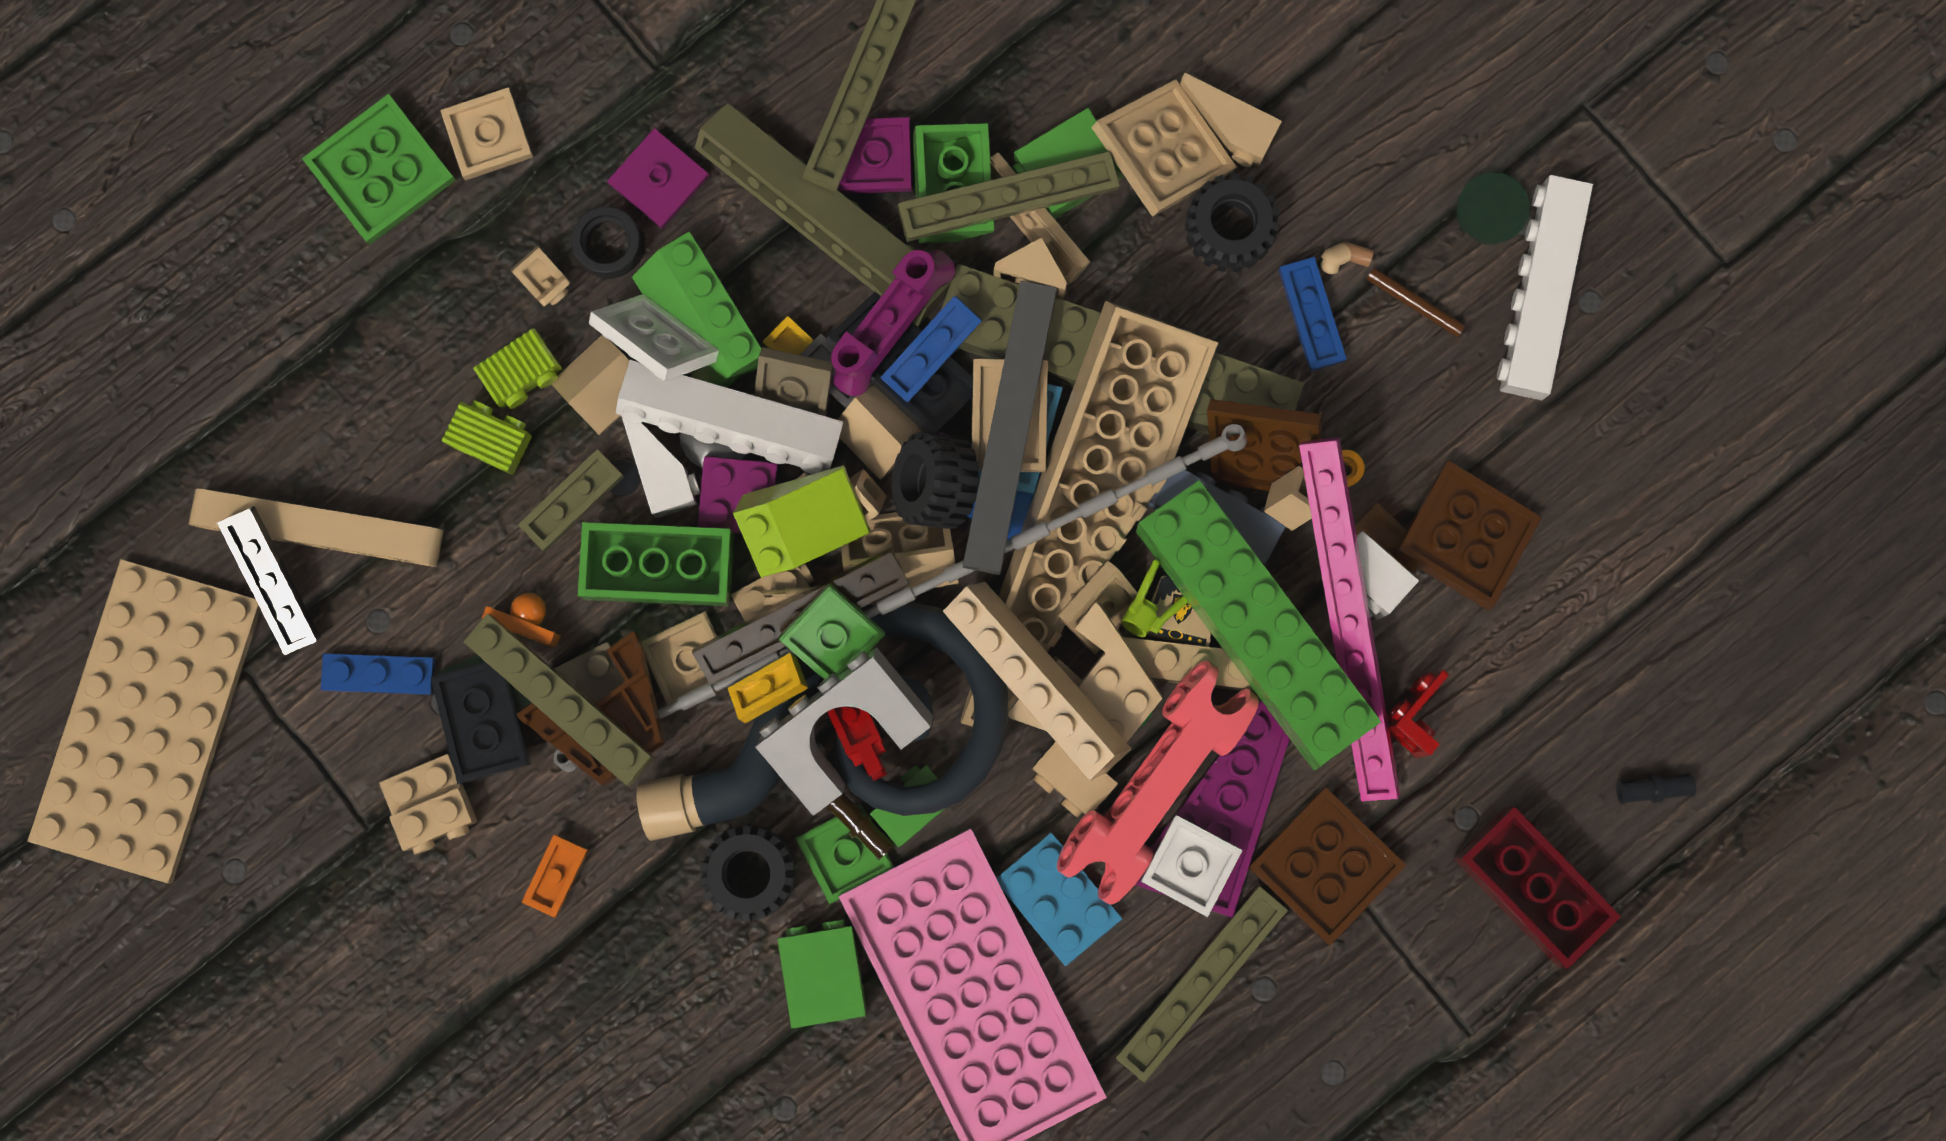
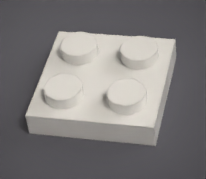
(1191, 865)

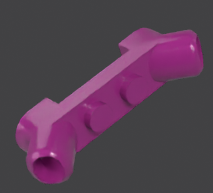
(861, 353)

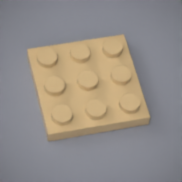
(1163, 147)

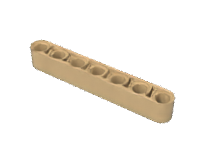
(324, 528)

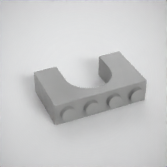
(867, 685)

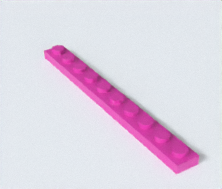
(1349, 609)

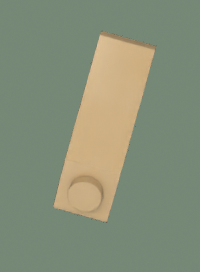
(1237, 125)

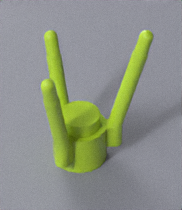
(1142, 615)

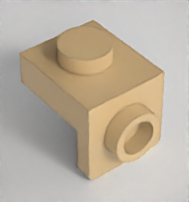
(541, 277)

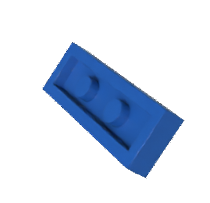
(1312, 314)
(931, 348)
(377, 674)

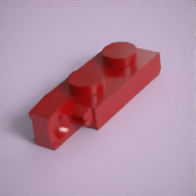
(859, 738)

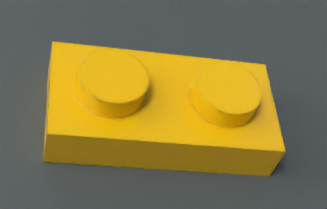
(767, 688)

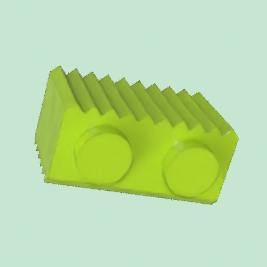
(518, 370)
(487, 437)

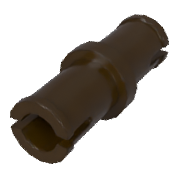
(860, 826)

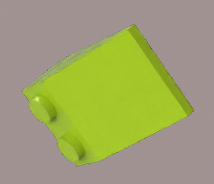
(800, 520)

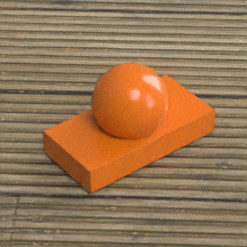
(526, 614)

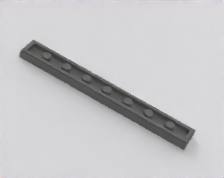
(1009, 428)

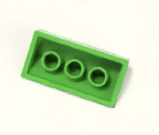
(689, 290)

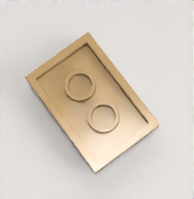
(985, 390)

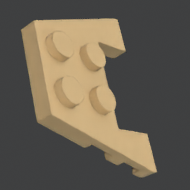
(1114, 684)

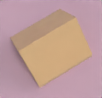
(1032, 265)
(594, 383)
(875, 430)

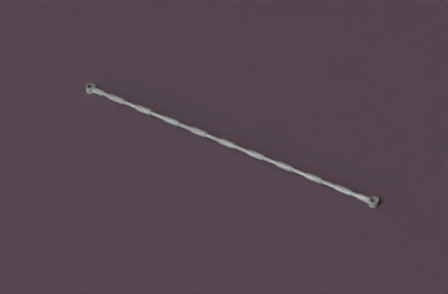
(957, 571)

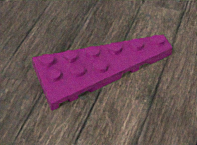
(1235, 798)

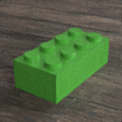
(656, 564)

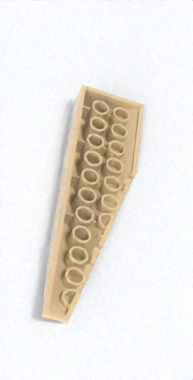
(1115, 428)

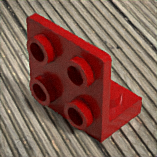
(1416, 736)

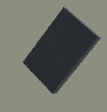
(480, 722)

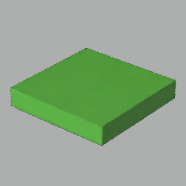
(830, 633)
(840, 860)

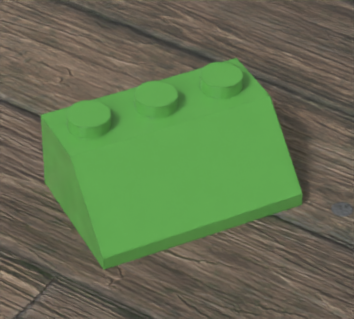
(948, 160)

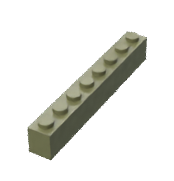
(816, 212)

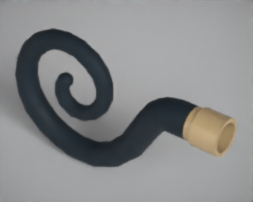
(684, 802)

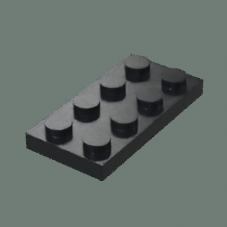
(938, 399)

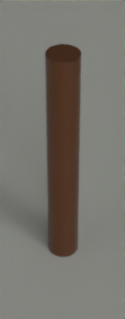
(1415, 302)

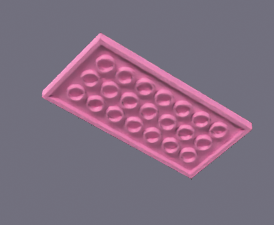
(972, 994)

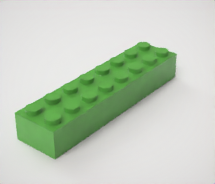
(1257, 625)

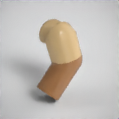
(1342, 253)

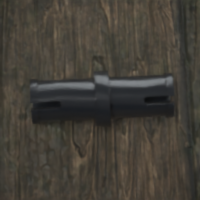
(1655, 788)

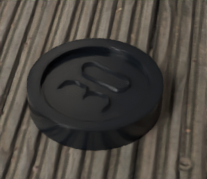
(629, 482)

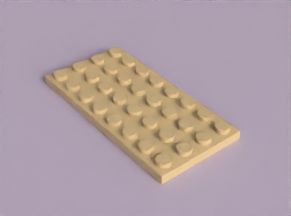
(145, 722)

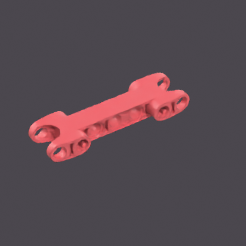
(1157, 783)

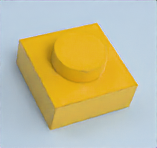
(788, 338)

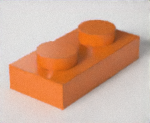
(555, 876)

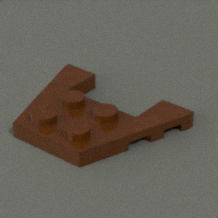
(629, 706)

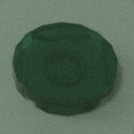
(1492, 208)

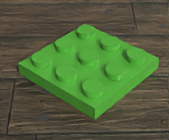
(378, 169)

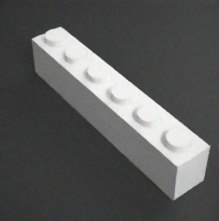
(1545, 287)
(729, 418)

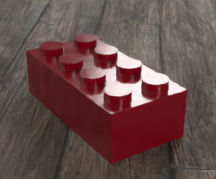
(1536, 887)

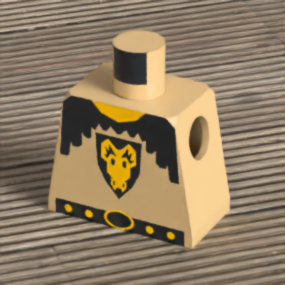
(1185, 625)

